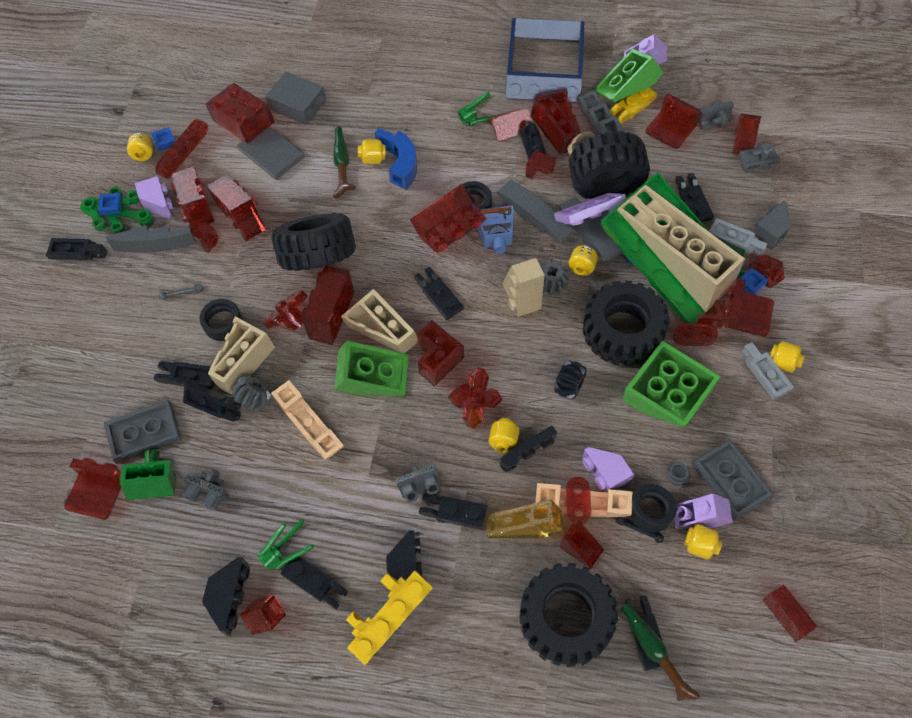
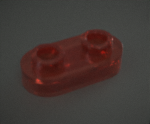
(694, 334)
(578, 502)

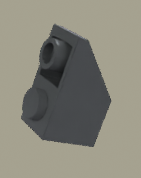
(774, 226)

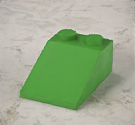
(629, 76)
(370, 370)

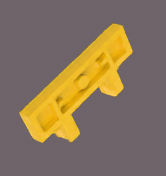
(375, 631)

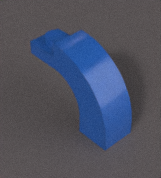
(405, 167)

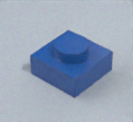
(163, 138)
(110, 204)
(754, 281)

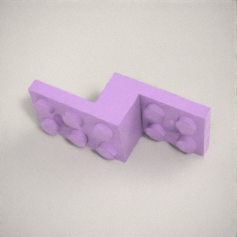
(594, 208)

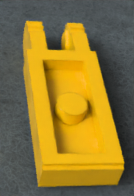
(633, 104)

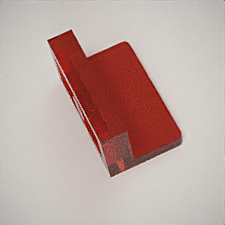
(509, 123)
(789, 613)

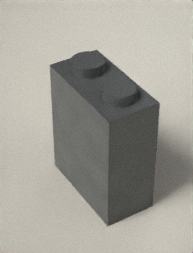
(296, 98)

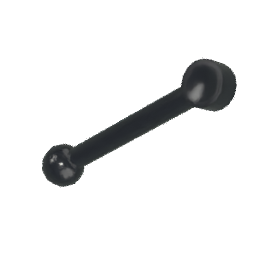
(658, 537)

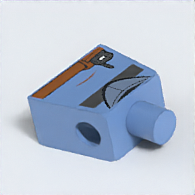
(497, 229)

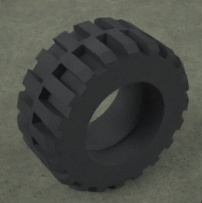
(609, 164)
(313, 242)
(628, 299)
(579, 583)

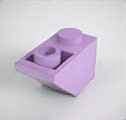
(653, 47)
(153, 197)
(608, 468)
(706, 510)

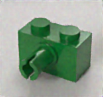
(148, 478)

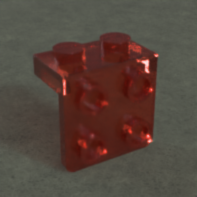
(674, 122)
(748, 311)
(94, 488)

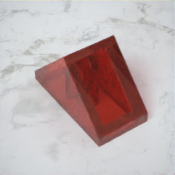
(581, 544)

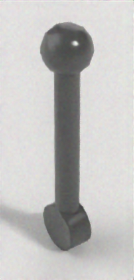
(197, 287)

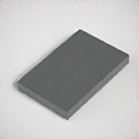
(271, 153)
(142, 431)
(732, 478)

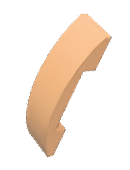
(306, 420)
(603, 504)

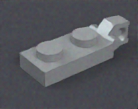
(738, 237)
(766, 372)

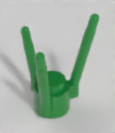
(468, 113)
(271, 554)

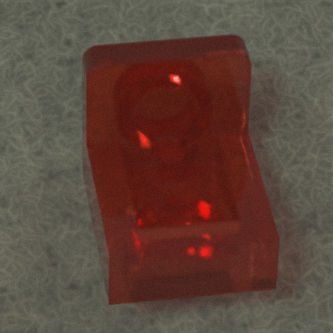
(204, 232)
(769, 268)

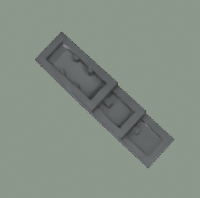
(598, 113)
(536, 210)
(594, 234)
(143, 240)

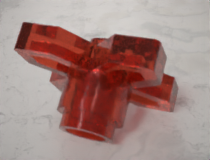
(287, 312)
(474, 397)

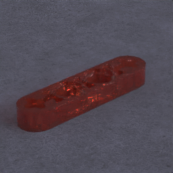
(193, 135)

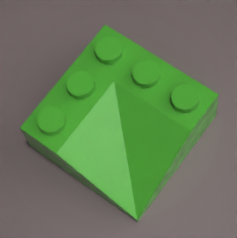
(670, 386)

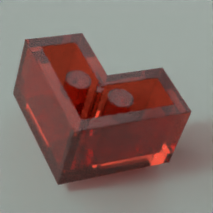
(441, 355)

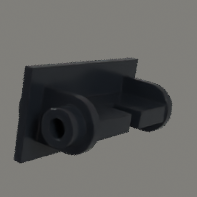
(531, 139)

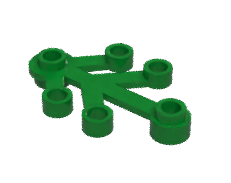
(90, 207)

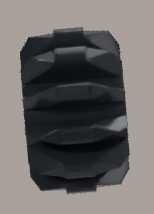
(570, 379)

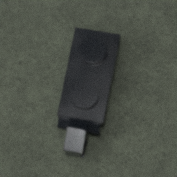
(74, 249)

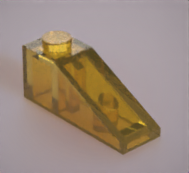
(527, 521)

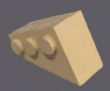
(524, 287)
(380, 322)
(241, 354)

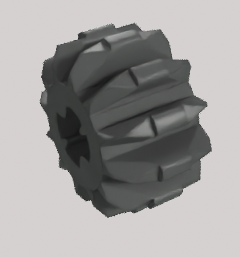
(555, 277)
(252, 393)

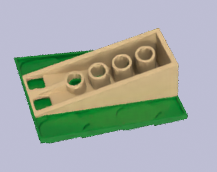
(673, 249)

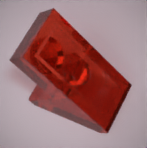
(746, 132)

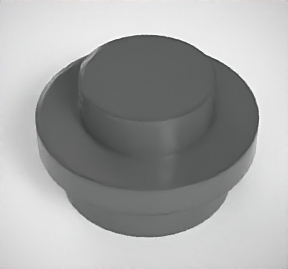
(677, 473)

